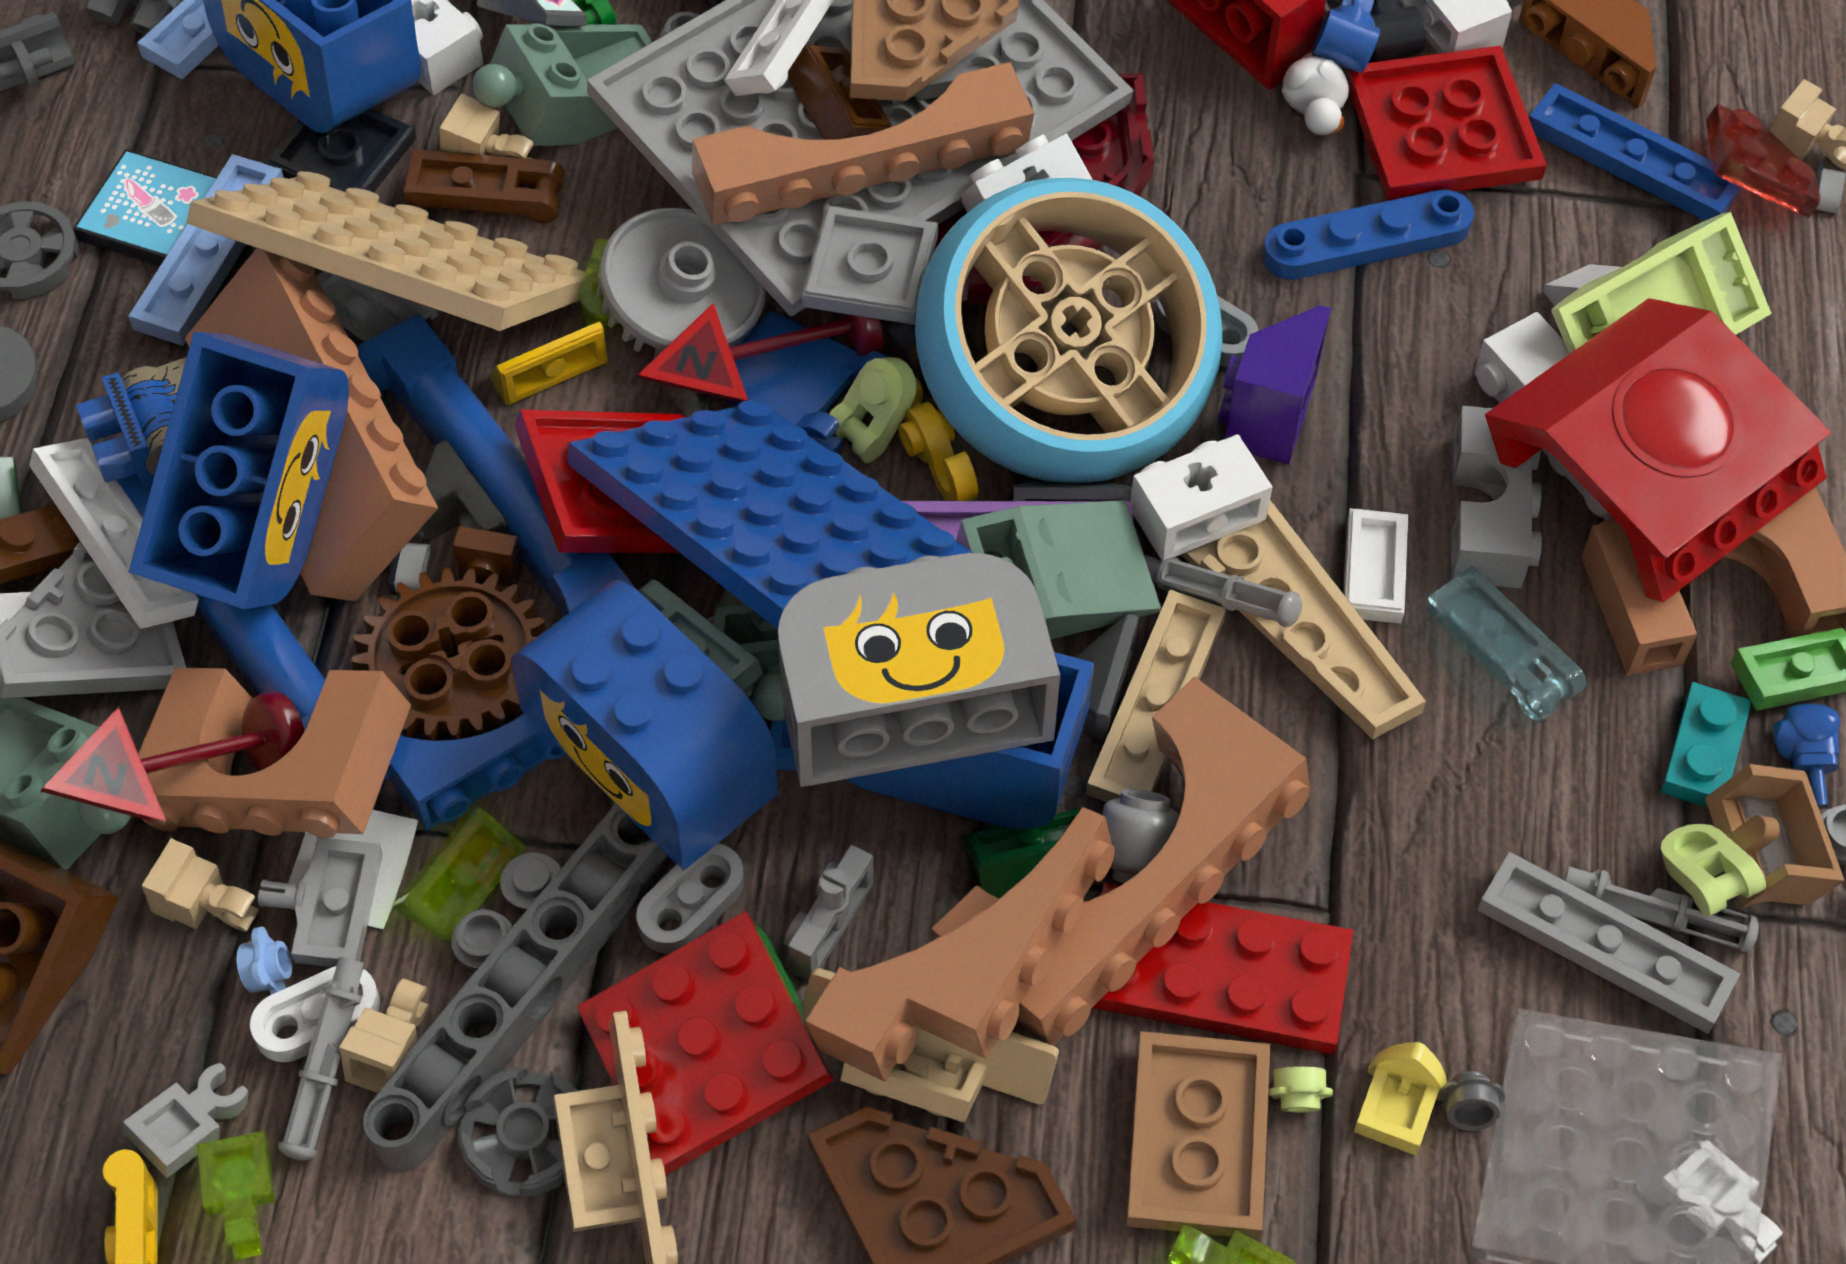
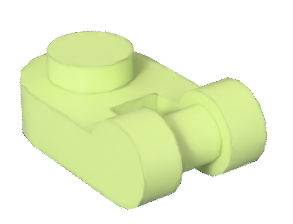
(884, 390)
(1701, 852)

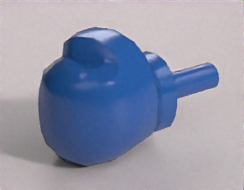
(1811, 742)

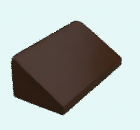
(823, 86)

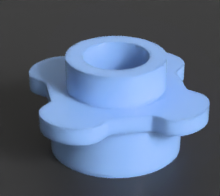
(263, 963)

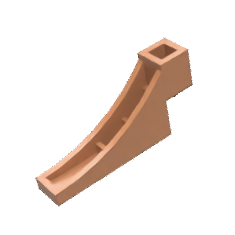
(970, 978)

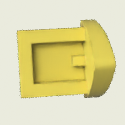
(1401, 1096)

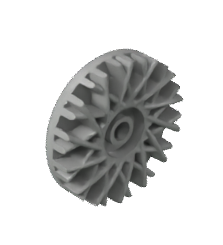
(666, 272)

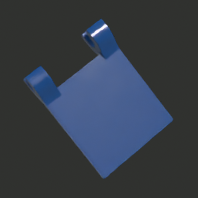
(801, 378)

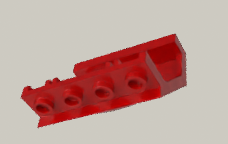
(1670, 436)

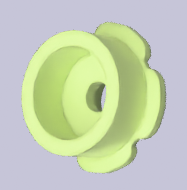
(1300, 1088)

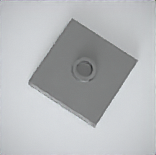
(869, 264)

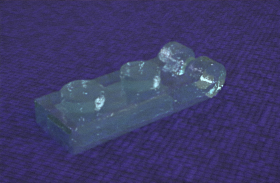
(1506, 642)

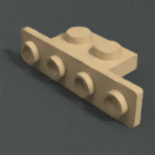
(947, 1077)
(608, 1150)

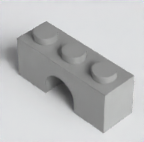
(1496, 533)

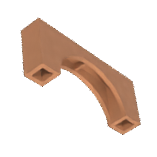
(374, 488)
(1235, 792)

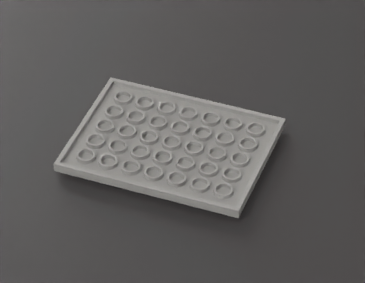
(679, 93)

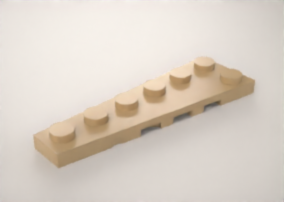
(1329, 637)

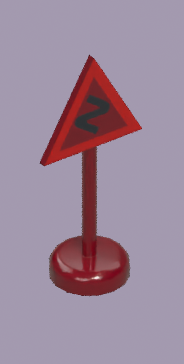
(705, 363)
(113, 776)

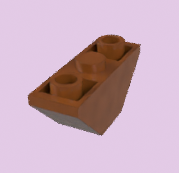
(1602, 37)

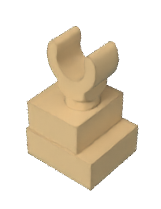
(1805, 121)
(475, 130)
(188, 887)
(380, 1040)

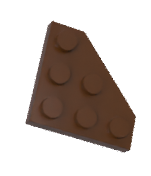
(936, 1193)

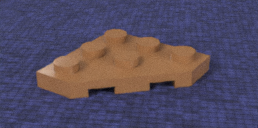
(913, 42)

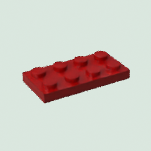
(1243, 977)

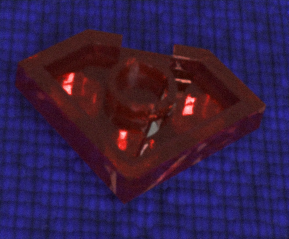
(1758, 161)

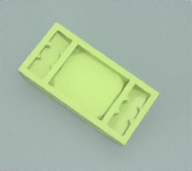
(1694, 268)

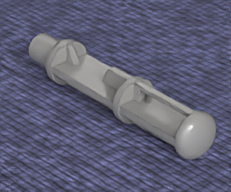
(1225, 590)
(1665, 909)
(322, 1061)

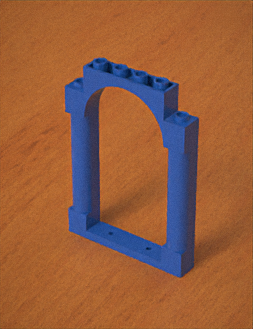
(432, 776)

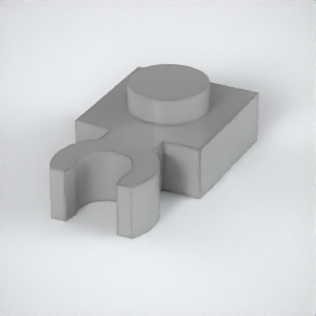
(178, 1121)

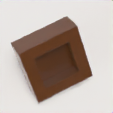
(488, 554)

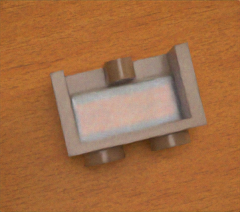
(1780, 826)

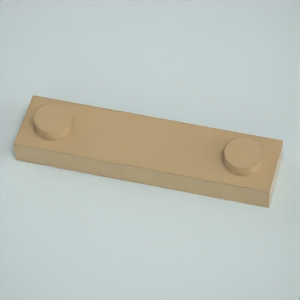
(1169, 661)

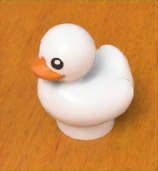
(1317, 91)

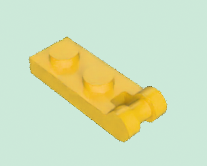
(136, 1193)

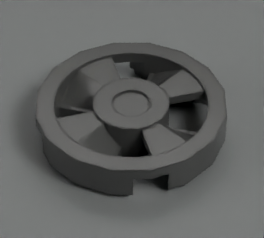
(25, 251)
(521, 1132)

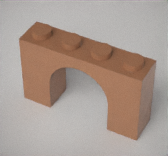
(1792, 553)
(316, 788)

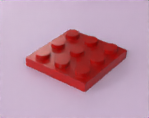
(1445, 123)
(576, 510)
(716, 1040)

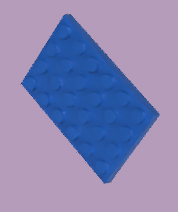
(756, 502)

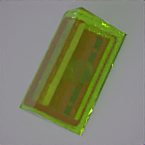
(459, 874)

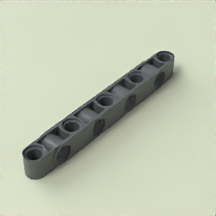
(513, 990)

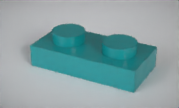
(1705, 743)

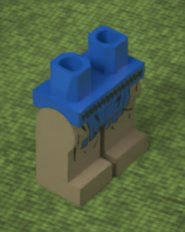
(139, 409)

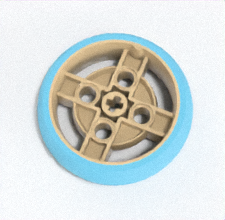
(1004, 246)

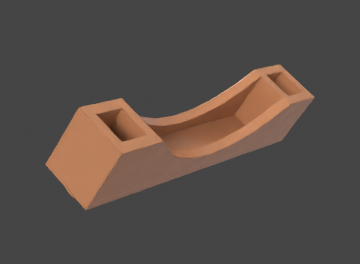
(760, 172)

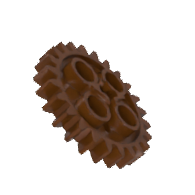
(450, 653)

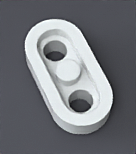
(301, 1008)

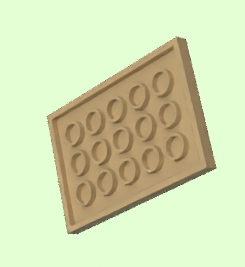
(393, 249)

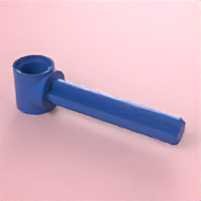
(1348, 35)

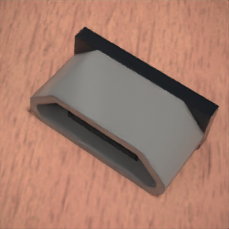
(1830, 188)
(408, 565)

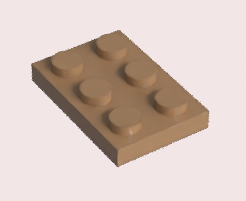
(1199, 1135)

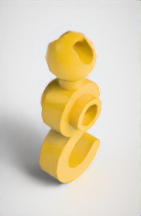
(929, 437)

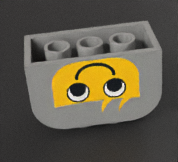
(915, 666)

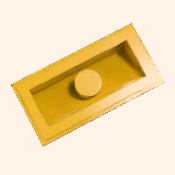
(550, 364)

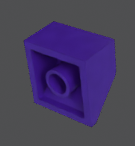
(1274, 384)

